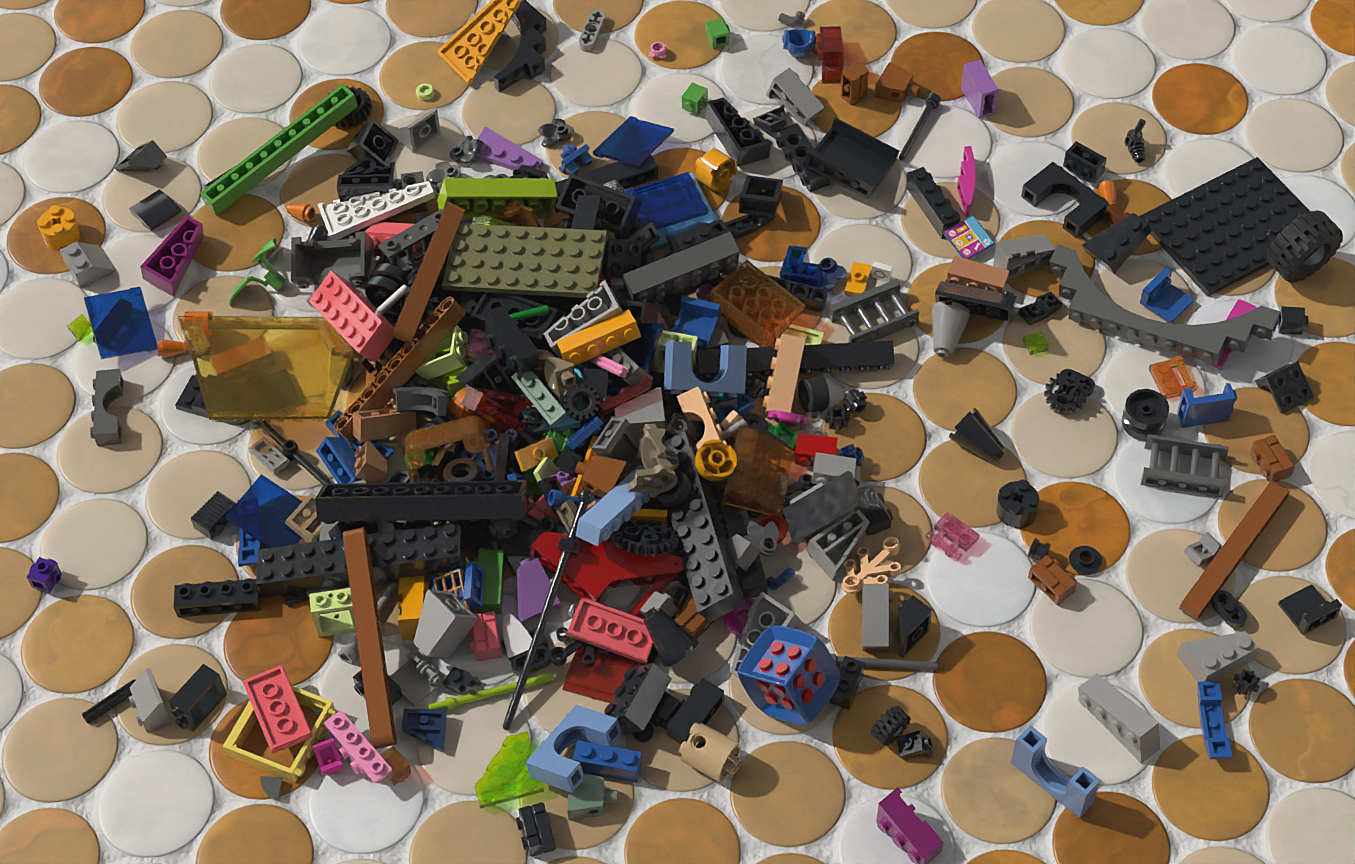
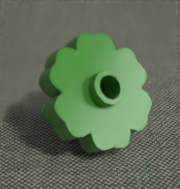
(559, 440)

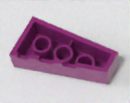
(173, 256)

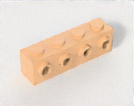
(785, 373)

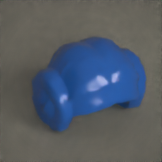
(799, 41)

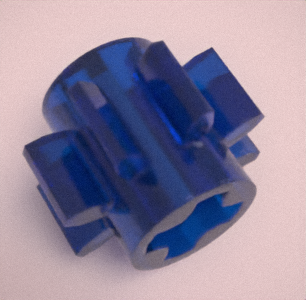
(852, 452)

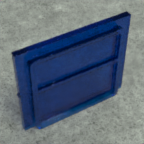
(669, 201)

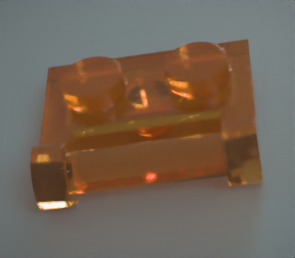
(1167, 380)

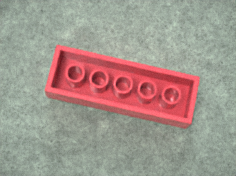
(353, 316)

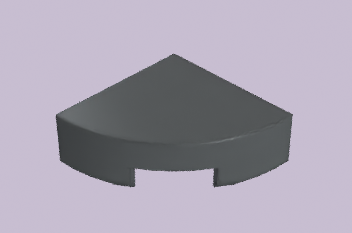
(272, 786)

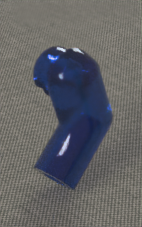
(779, 581)

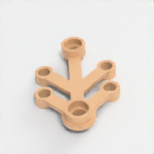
(854, 583)

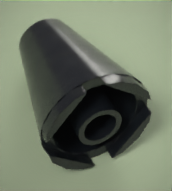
(978, 437)
(668, 636)

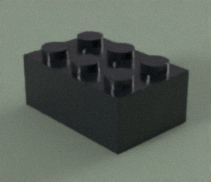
(638, 697)

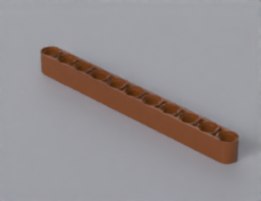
(369, 638)

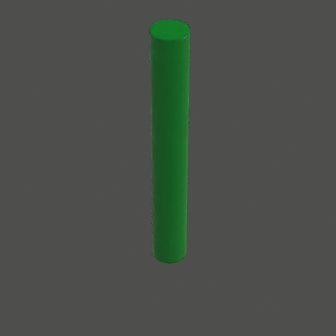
(530, 313)

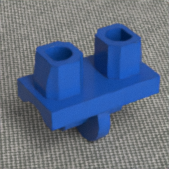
(573, 156)

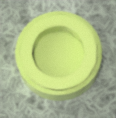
(425, 92)

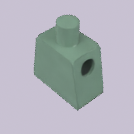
(589, 798)

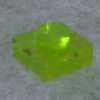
(80, 327)
(1035, 343)

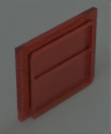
(601, 679)

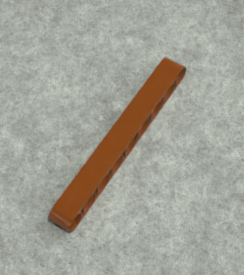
(428, 273)
(403, 363)
(1234, 550)

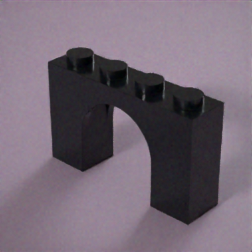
(1056, 180)

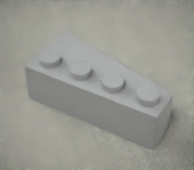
(596, 308)
(1121, 717)

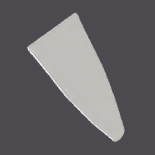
(515, 636)

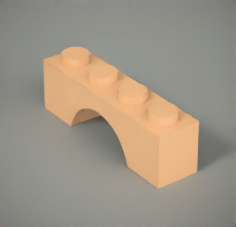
(696, 408)

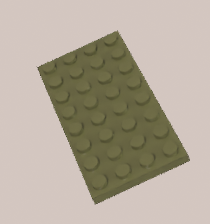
(525, 260)

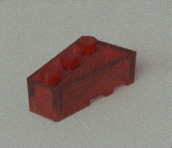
(830, 54)
(495, 406)

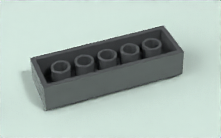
(682, 269)

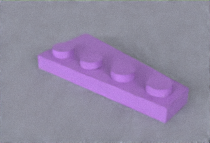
(504, 153)

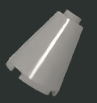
(948, 326)

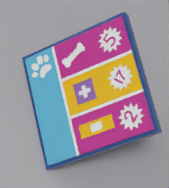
(969, 238)

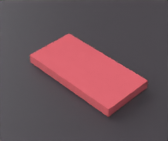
(611, 630)
(277, 709)

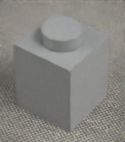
(661, 601)

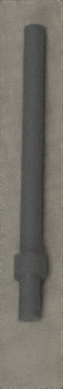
(890, 663)

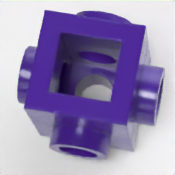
(44, 574)

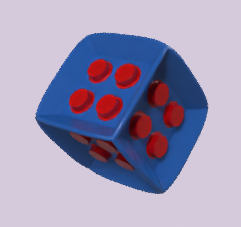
(789, 674)

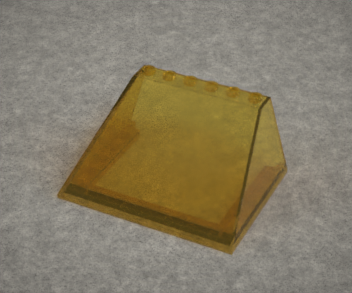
(266, 366)

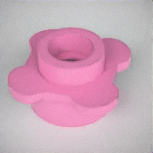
(658, 50)

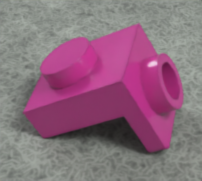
(328, 757)

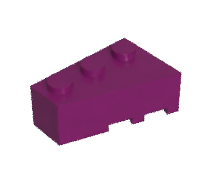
(907, 829)

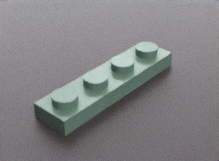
(541, 398)

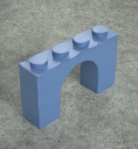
(680, 377)
(580, 725)
(1030, 758)

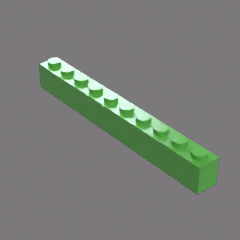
(279, 149)

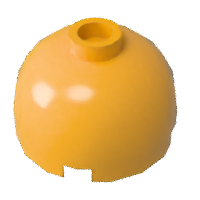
(715, 460)

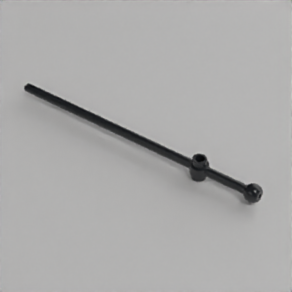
(291, 451)
(568, 546)

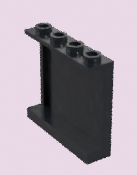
(852, 158)

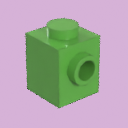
(717, 33)
(695, 98)

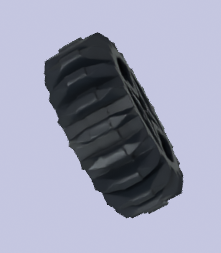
(360, 113)

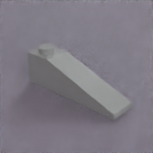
(762, 614)

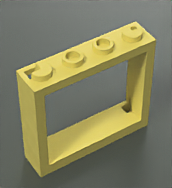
(247, 721)

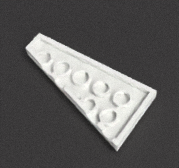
(369, 208)

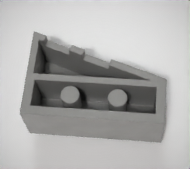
(1023, 254)

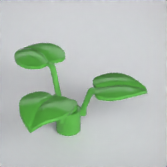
(272, 277)

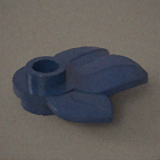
(831, 273)

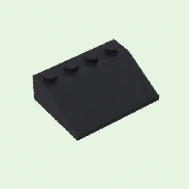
(979, 301)

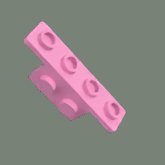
(357, 749)

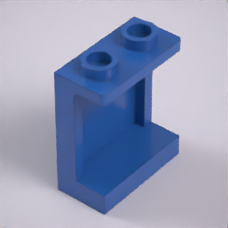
(697, 319)
(1207, 408)
(473, 588)

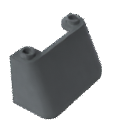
(347, 257)

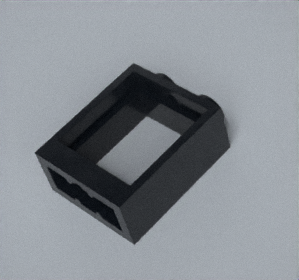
(767, 205)
(197, 698)

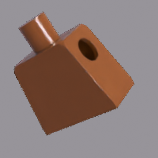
(895, 84)
(601, 474)

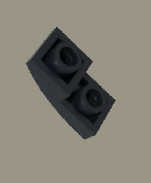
(1041, 308)

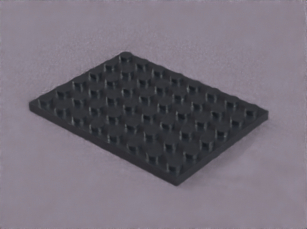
(1225, 224)

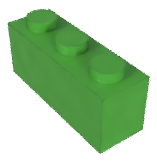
(494, 564)

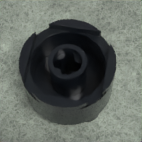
(1017, 504)

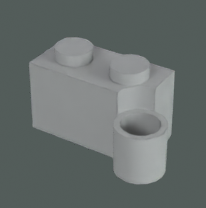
(828, 467)

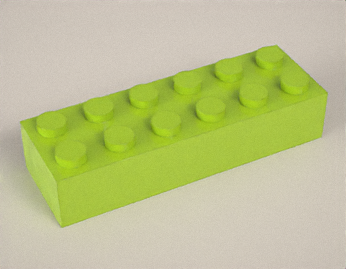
(492, 195)

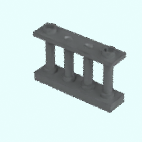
(408, 238)
(873, 298)
(1181, 481)

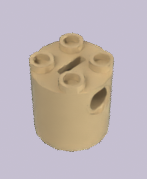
(711, 752)

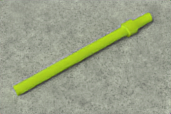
(450, 702)

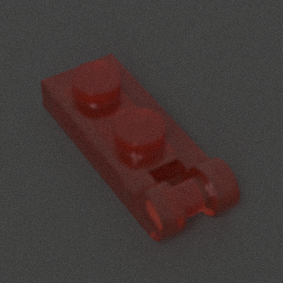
(626, 394)

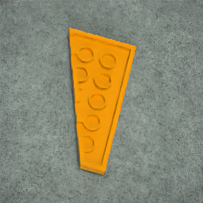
(475, 40)

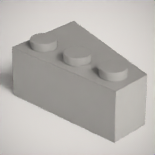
(795, 96)
(837, 542)
(876, 616)
(1217, 656)

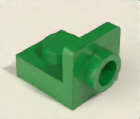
(784, 433)

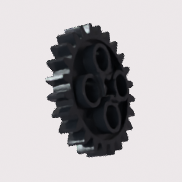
(645, 537)

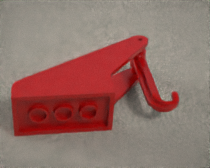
(606, 565)

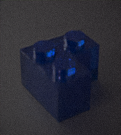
(799, 269)

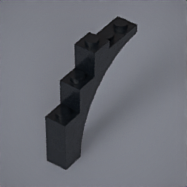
(532, 44)

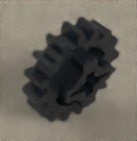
(1070, 386)

